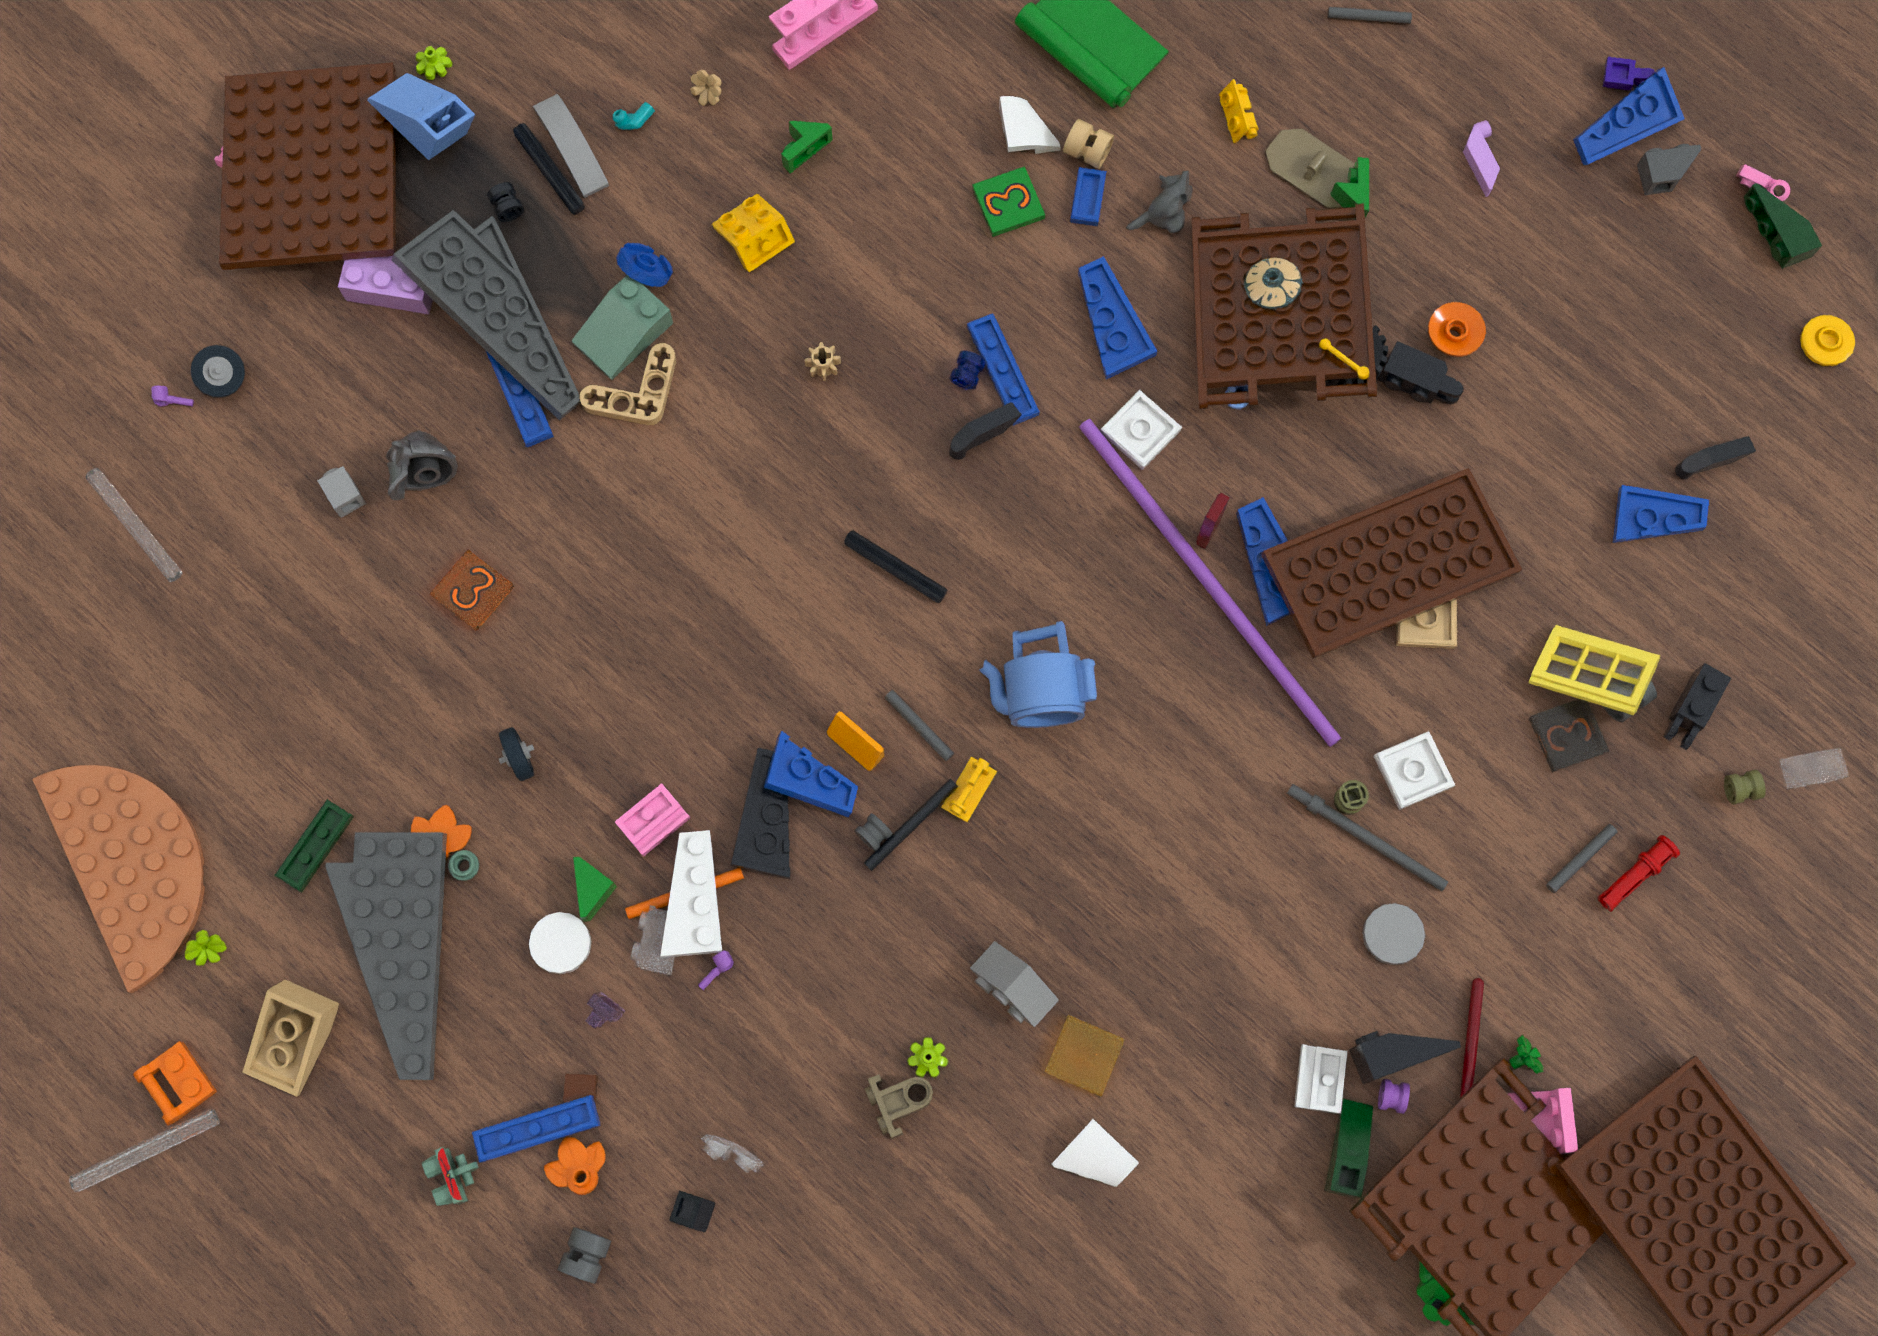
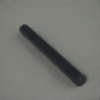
(911, 824)

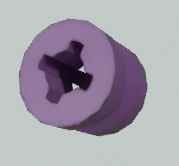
(1393, 1096)

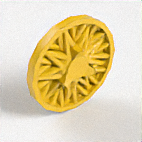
(1827, 340)

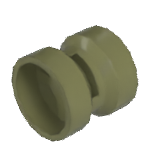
(1746, 786)
(1347, 802)

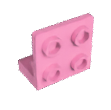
(1556, 1119)

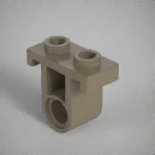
(895, 1102)

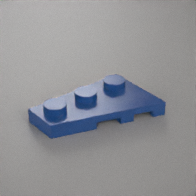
(1655, 513)

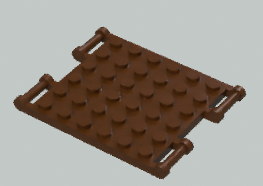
(1263, 346)
(1484, 1208)

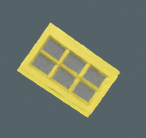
(1594, 669)

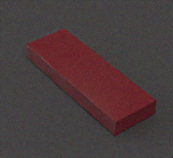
(1212, 520)

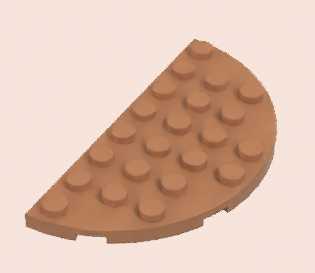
(131, 860)

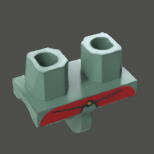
(453, 1189)

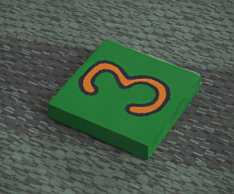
(1008, 201)

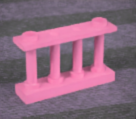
(814, 24)

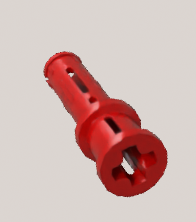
(1648, 864)

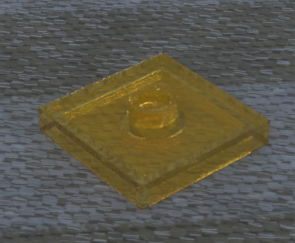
(1084, 1055)

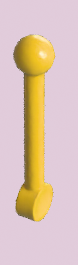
(1362, 372)

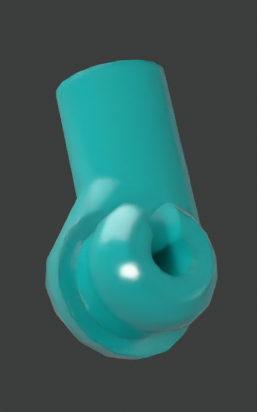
(633, 120)

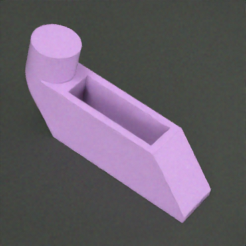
(1480, 156)

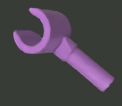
(161, 397)
(723, 962)

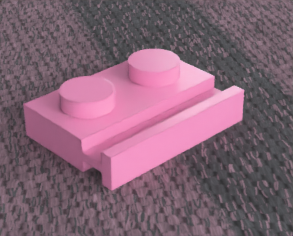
(652, 820)

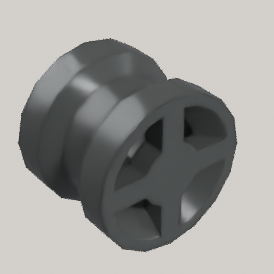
(873, 832)

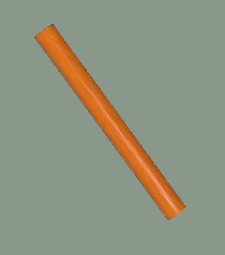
(663, 900)

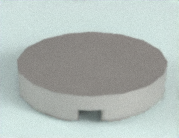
(1393, 934)

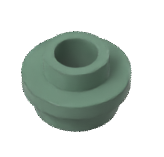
(455, 861)

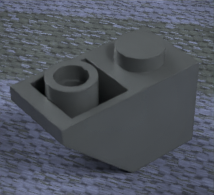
(1663, 169)

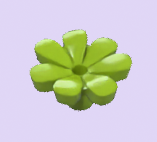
(433, 62)
(204, 948)
(924, 1065)

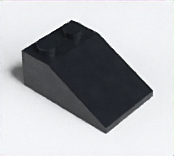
(1386, 1054)

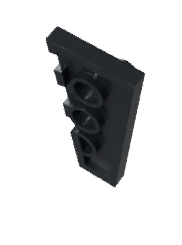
(763, 829)

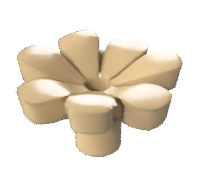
(706, 86)

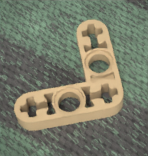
(644, 398)

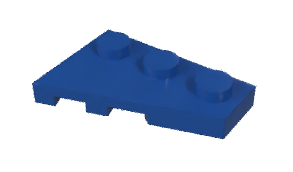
(806, 779)

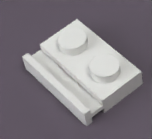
(1320, 1079)

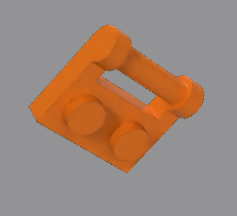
(184, 1077)

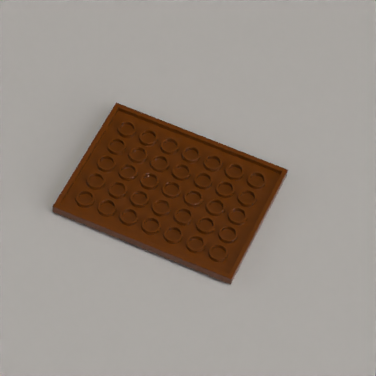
(307, 168)
(1705, 1211)

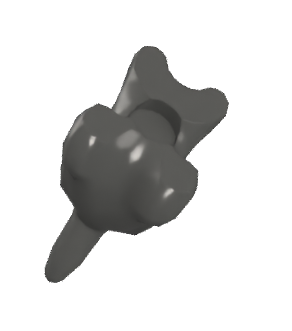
(1167, 207)

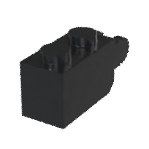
(1419, 376)
(1697, 703)

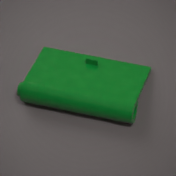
(1094, 44)

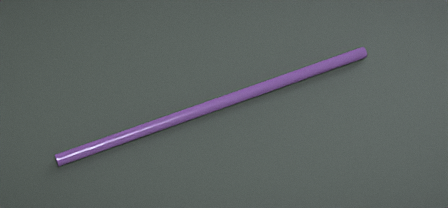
(1210, 583)

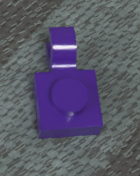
(1622, 74)

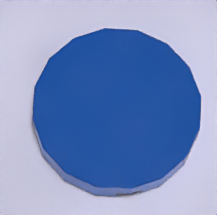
(643, 265)

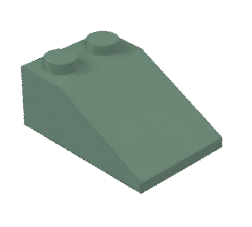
(622, 326)

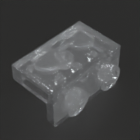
(649, 949)

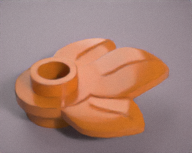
(445, 821)
(574, 1161)

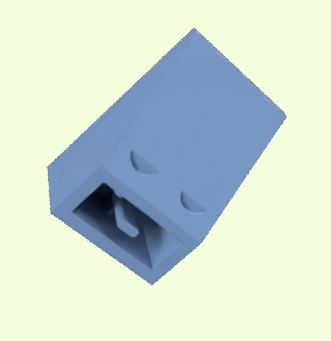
(423, 113)

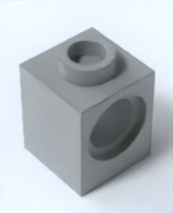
(341, 491)

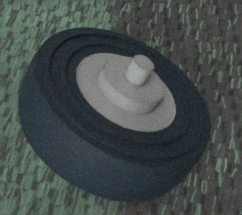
(217, 371)
(516, 754)

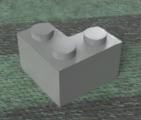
(1013, 984)

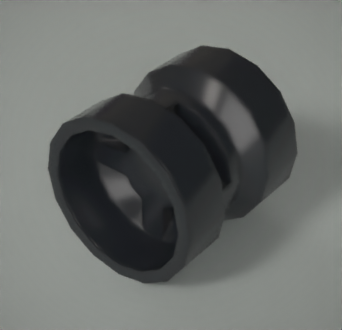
(506, 204)

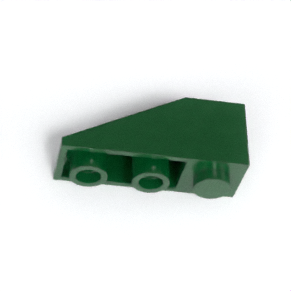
(1785, 230)
(1350, 1150)

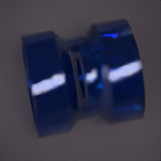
(967, 370)

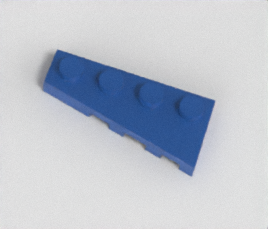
(1638, 115)

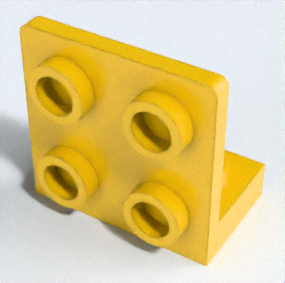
(754, 231)

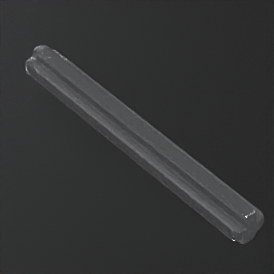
(134, 525)
(144, 1150)

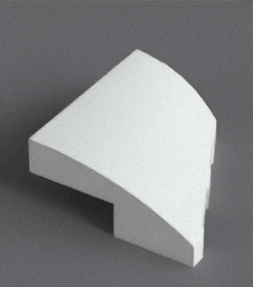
(1024, 127)
(1096, 1156)

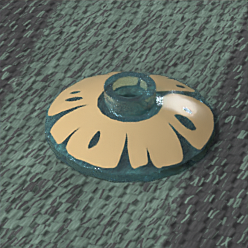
(1277, 292)

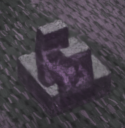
(603, 1010)

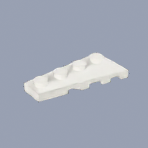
(692, 907)

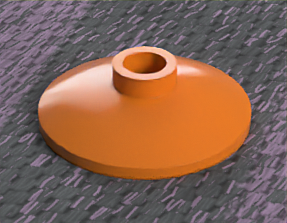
(1465, 321)

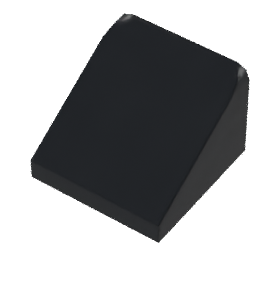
(692, 1211)

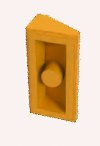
(855, 741)

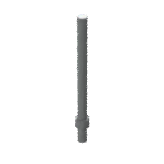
(1316, 805)

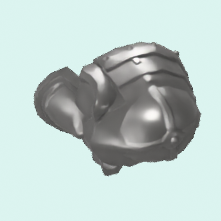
(418, 464)

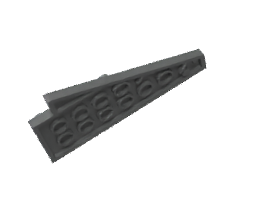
(485, 293)
(395, 924)

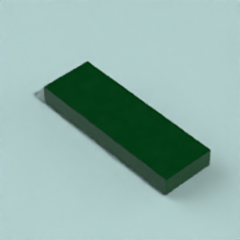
(314, 846)

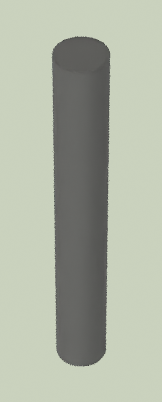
(1370, 15)
(919, 725)
(1581, 858)

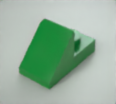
(809, 139)
(1356, 189)

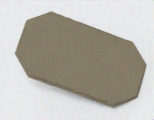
(1308, 164)

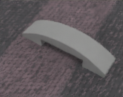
(571, 145)

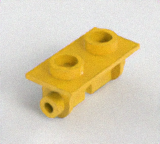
(1234, 101)
(971, 788)

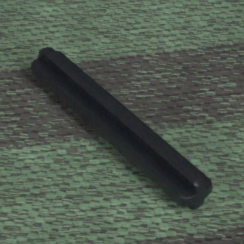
(548, 168)
(895, 566)

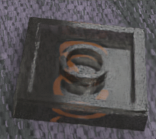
(1568, 734)

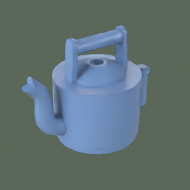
(1044, 685)

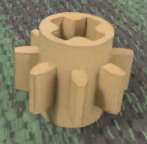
(822, 352)

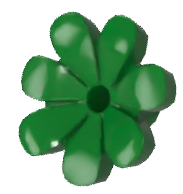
(1526, 1056)

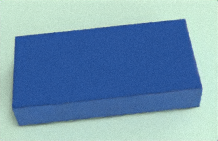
(1088, 196)

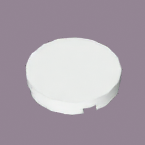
(560, 943)

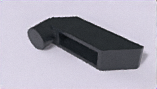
(983, 429)
(1715, 457)

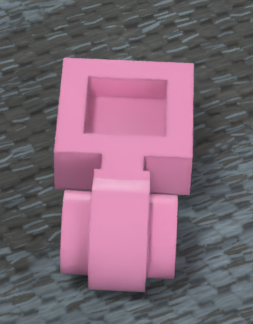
(1751, 176)

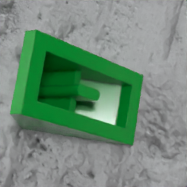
(592, 888)

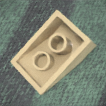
(289, 1036)

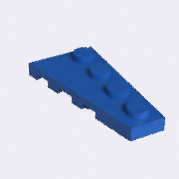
(1115, 324)
(1260, 533)

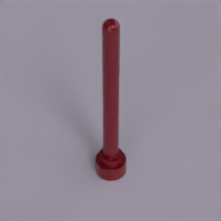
(1472, 1035)

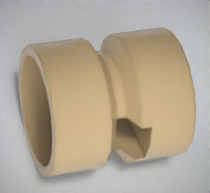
(1079, 139)

